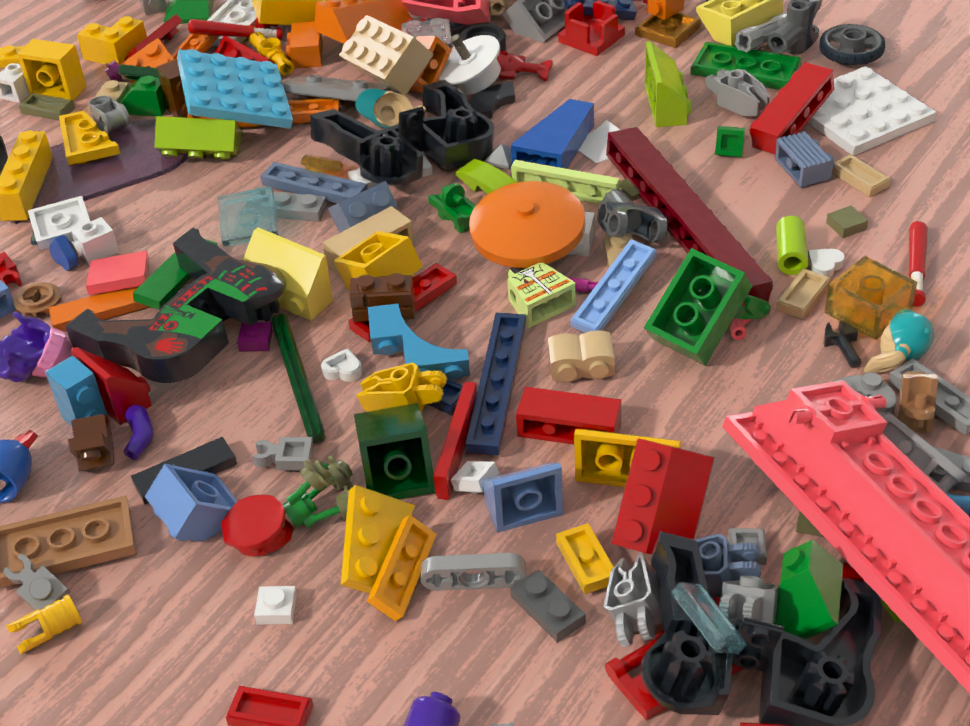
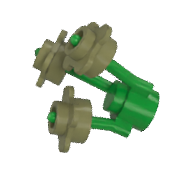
(319, 476)

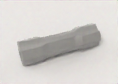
(754, 37)

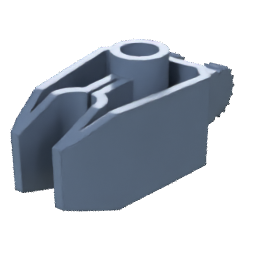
(726, 561)

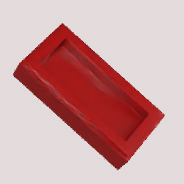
(268, 708)

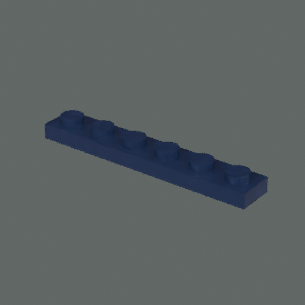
(496, 384)

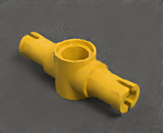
(272, 50)

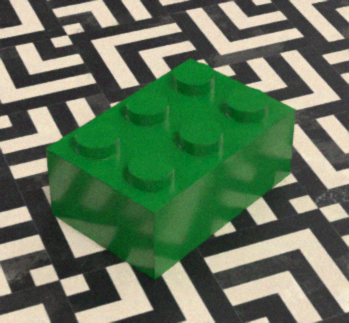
(698, 306)

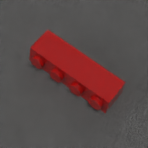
(792, 106)

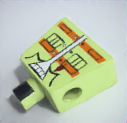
(540, 292)

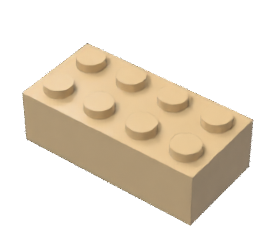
(386, 54)

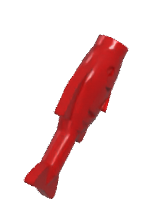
(514, 64)

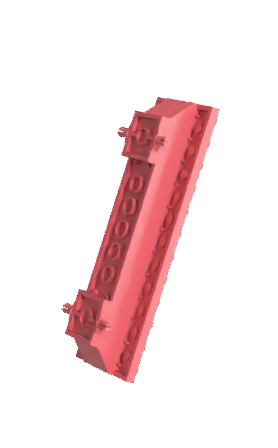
(871, 506)

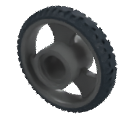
(852, 41)

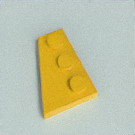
(84, 139)
(368, 535)

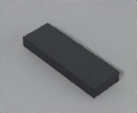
(209, 458)

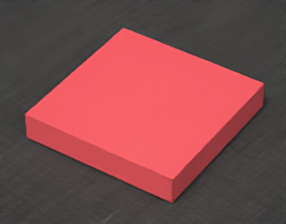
(117, 272)

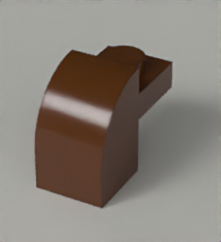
(92, 442)

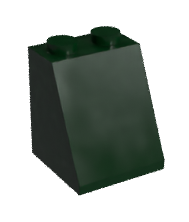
(395, 451)

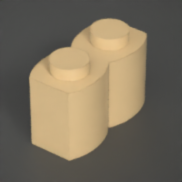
(581, 356)

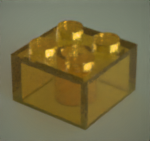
(869, 296)

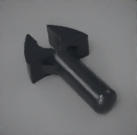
(843, 341)

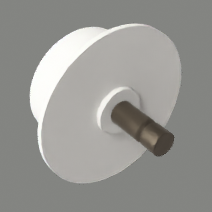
(472, 63)

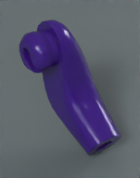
(141, 429)

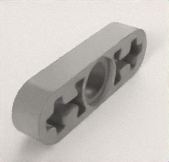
(497, 569)

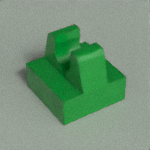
(730, 141)

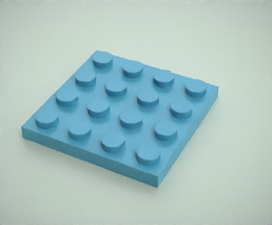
(233, 89)

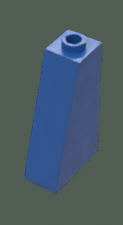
(557, 136)

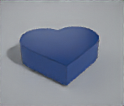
(63, 253)

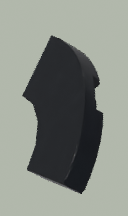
(493, 98)

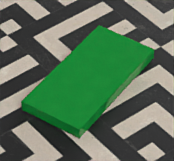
(769, 68)

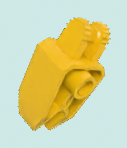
(401, 387)

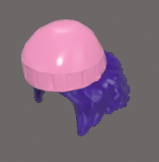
(32, 349)

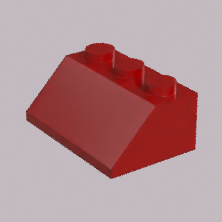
(661, 495)

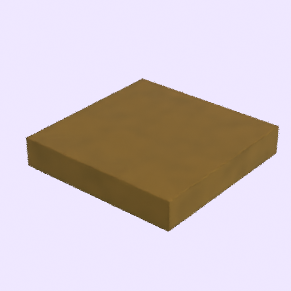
(669, 31)

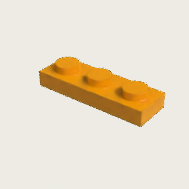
(401, 568)

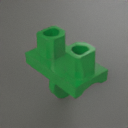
(453, 206)

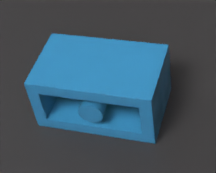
(75, 390)

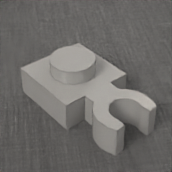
(287, 454)
(38, 587)

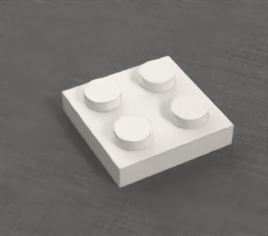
(57, 220)

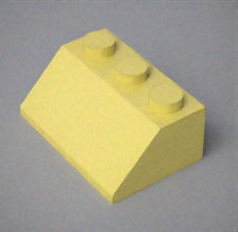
(729, 17)
(305, 272)

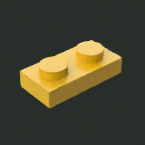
(585, 557)

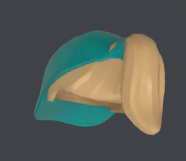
(383, 106)
(904, 338)

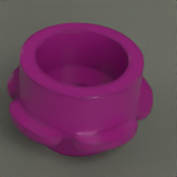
(112, 71)

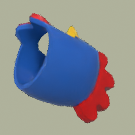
(15, 464)

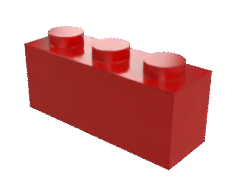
(556, 414)

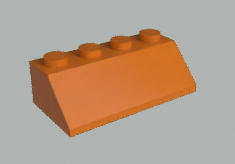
(340, 17)

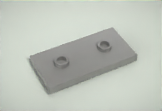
(329, 87)

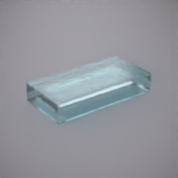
(708, 618)

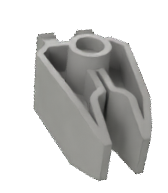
(738, 91)
(750, 599)
(633, 600)

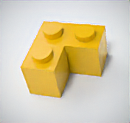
(111, 43)

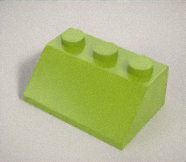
(665, 88)
(197, 137)

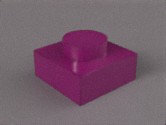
(255, 337)

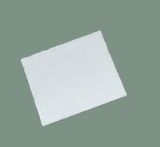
(596, 142)

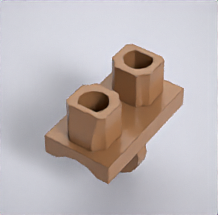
(918, 400)

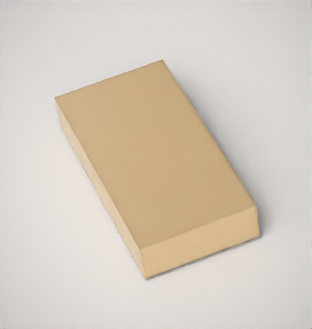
(860, 175)
(803, 294)

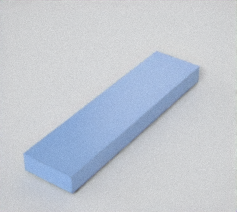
(613, 287)

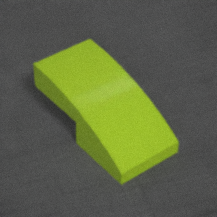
(484, 176)

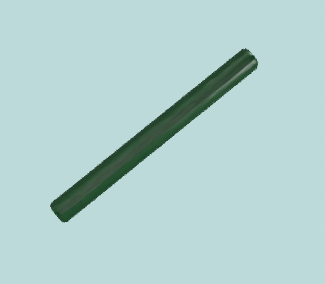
(298, 378)

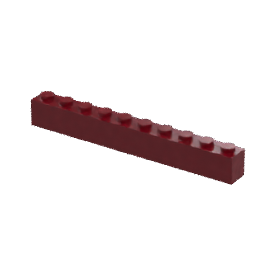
(686, 214)

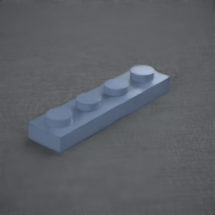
(309, 182)

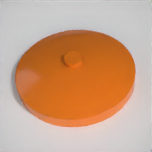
(527, 224)

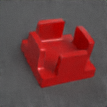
(589, 32)

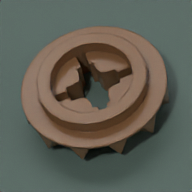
(27, 299)

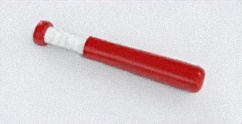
(213, 28)
(917, 258)

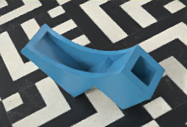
(392, 335)

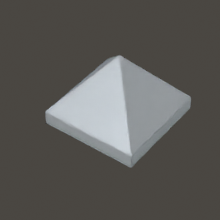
(500, 157)

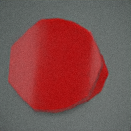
(257, 526)

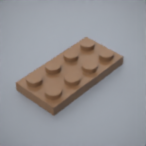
(69, 538)

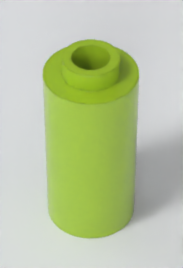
(791, 245)

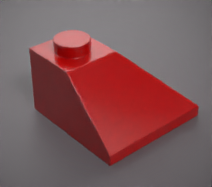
(116, 385)

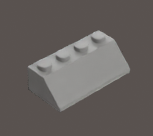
(536, 18)

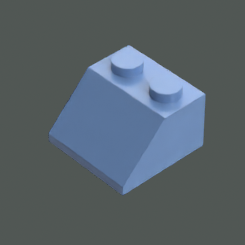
(524, 496)
(190, 502)

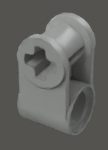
(108, 113)

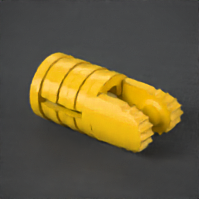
(52, 619)

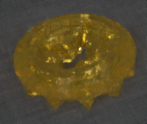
(321, 164)

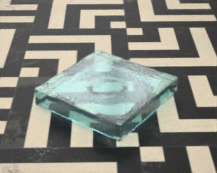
(244, 212)

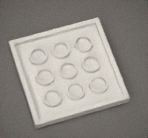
(868, 112)

